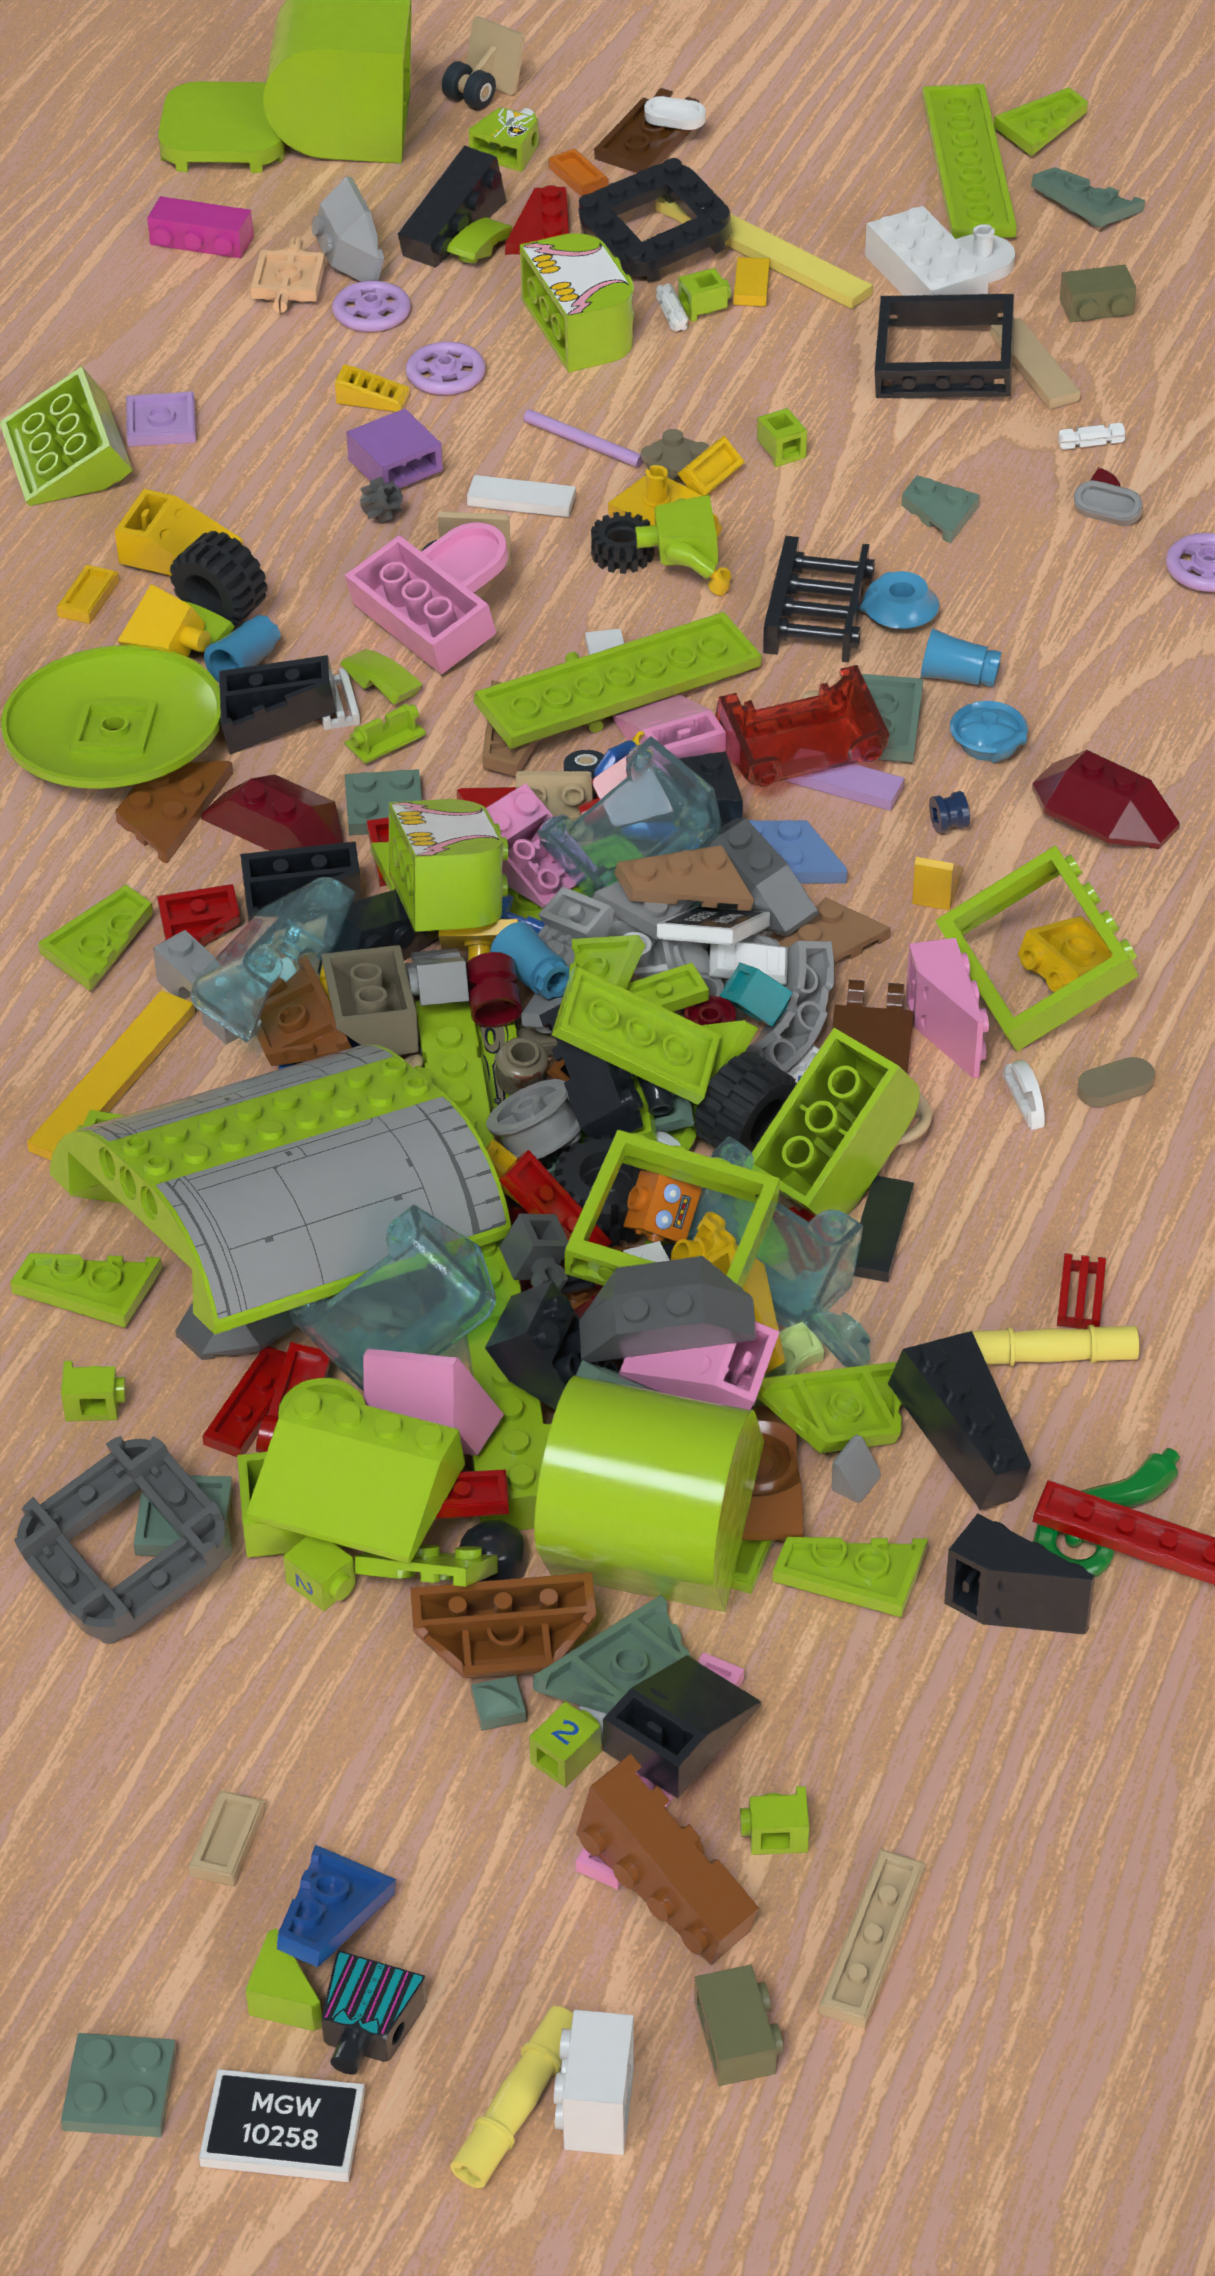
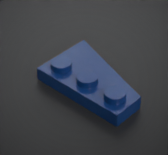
(331, 1905)

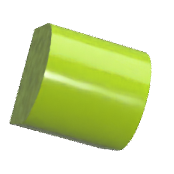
(341, 78)
(646, 1491)

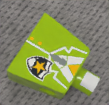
(507, 135)

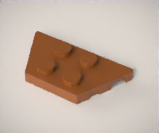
(170, 806)
(299, 1020)

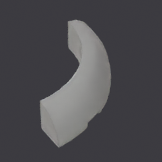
(810, 979)

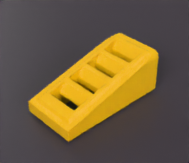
(369, 390)

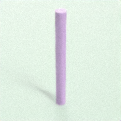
(583, 438)

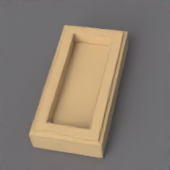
(227, 1838)

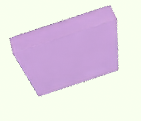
(160, 419)

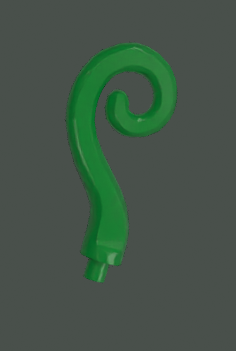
(1137, 1489)

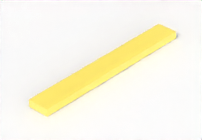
(786, 259)

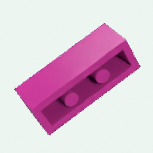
(200, 227)

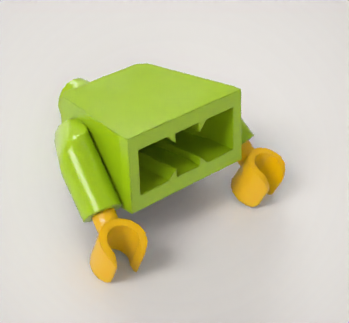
(688, 537)

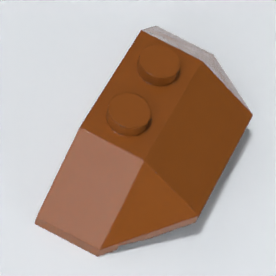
(504, 1623)

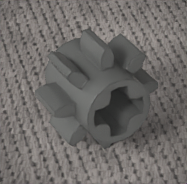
(381, 499)

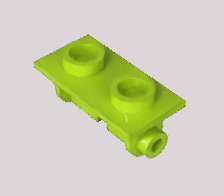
(380, 738)

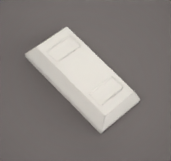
(766, 957)

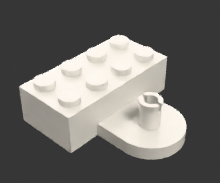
(927, 260)

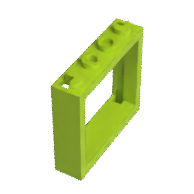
(1075, 995)
(682, 1165)

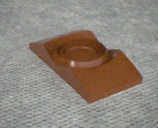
(777, 1491)

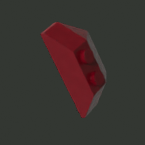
(1105, 801)
(276, 814)

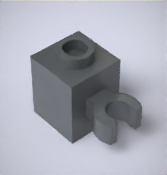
(536, 1249)

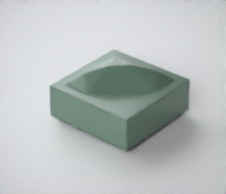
(498, 1703)

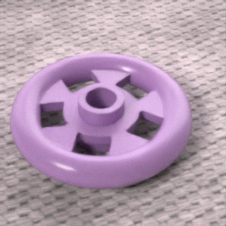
(371, 304)
(445, 368)
(1202, 549)

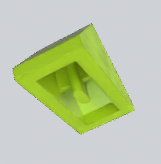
(280, 1989)

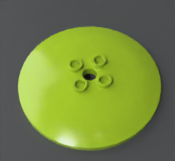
(66, 713)

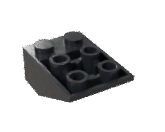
(539, 1343)
(1016, 1581)
(676, 1723)

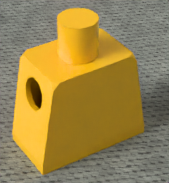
(165, 625)

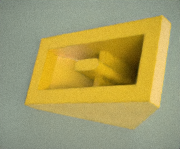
(935, 883)

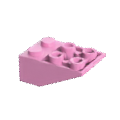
(677, 724)
(529, 865)
(947, 1002)
(715, 1374)

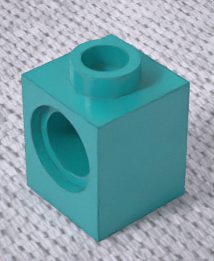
(756, 994)

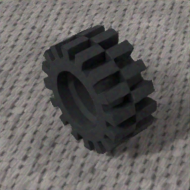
(615, 543)

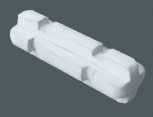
(672, 307)
(1091, 436)

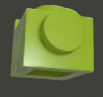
(703, 293)
(782, 436)
(91, 1392)
(776, 1823)

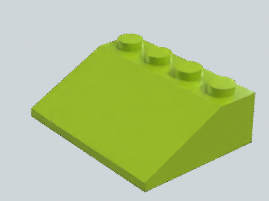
(66, 441)
(355, 1475)

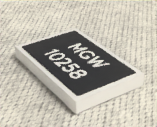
(713, 925)
(282, 2125)

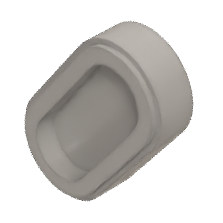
(1108, 503)

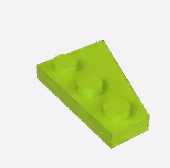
(1041, 120)
(97, 936)
(608, 957)
(92, 1288)
(463, 1566)
(862, 1574)

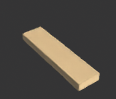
(1038, 367)
(872, 1939)

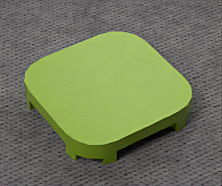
(217, 125)

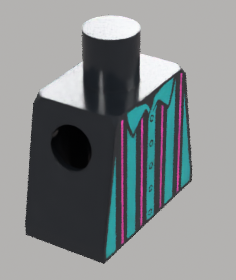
(369, 2010)

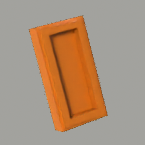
(577, 172)

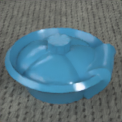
(900, 600)
(989, 730)

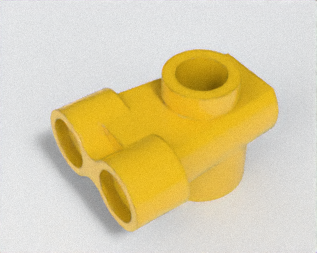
(708, 1240)

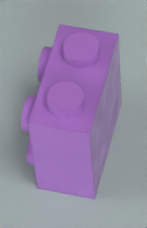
(394, 449)

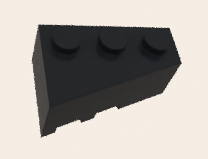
(381, 923)
(598, 1090)

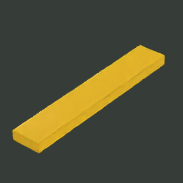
(115, 1070)

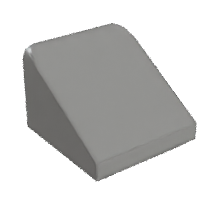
(854, 1470)

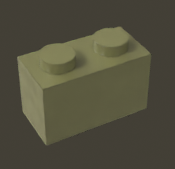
(1097, 293)
(737, 2025)

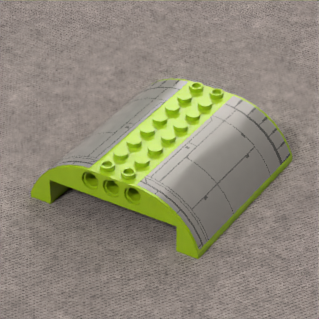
(291, 1177)

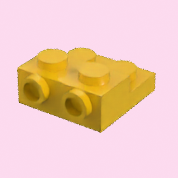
(1063, 951)

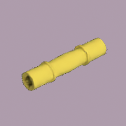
(1059, 1345)
(513, 2102)

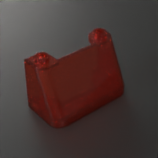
(804, 734)

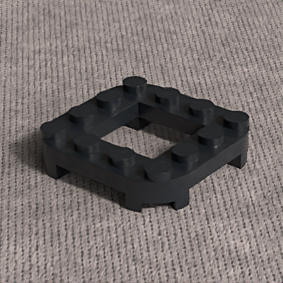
(673, 182)

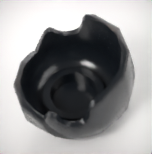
(503, 1540)

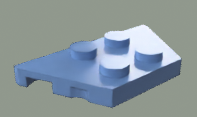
(803, 851)

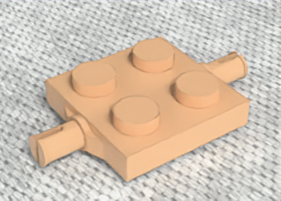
(288, 275)

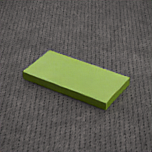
(636, 1035)

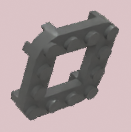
(129, 1467)

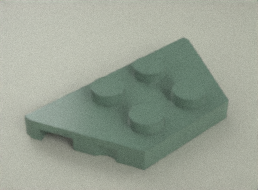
(615, 1659)

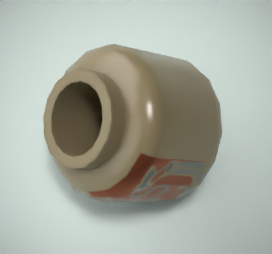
(520, 1064)

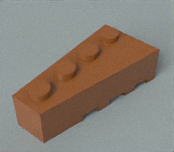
(664, 1862)

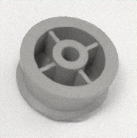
(536, 1120)

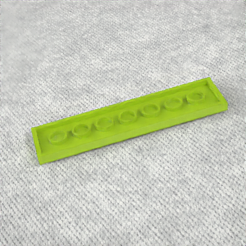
(968, 159)
(616, 679)

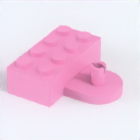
(430, 594)

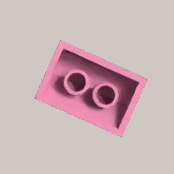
(433, 1391)

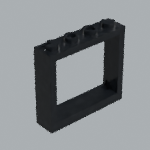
(945, 378)

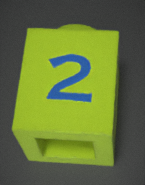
(319, 1571)
(565, 1743)

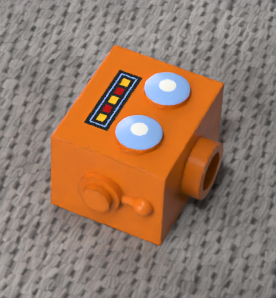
(661, 1207)

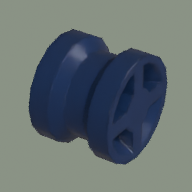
(949, 811)

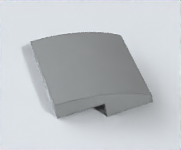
(573, 917)

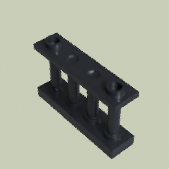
(789, 583)

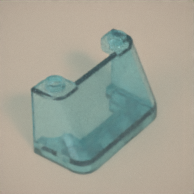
(648, 814)
(241, 976)
(802, 1259)
(409, 1302)

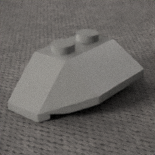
(348, 233)

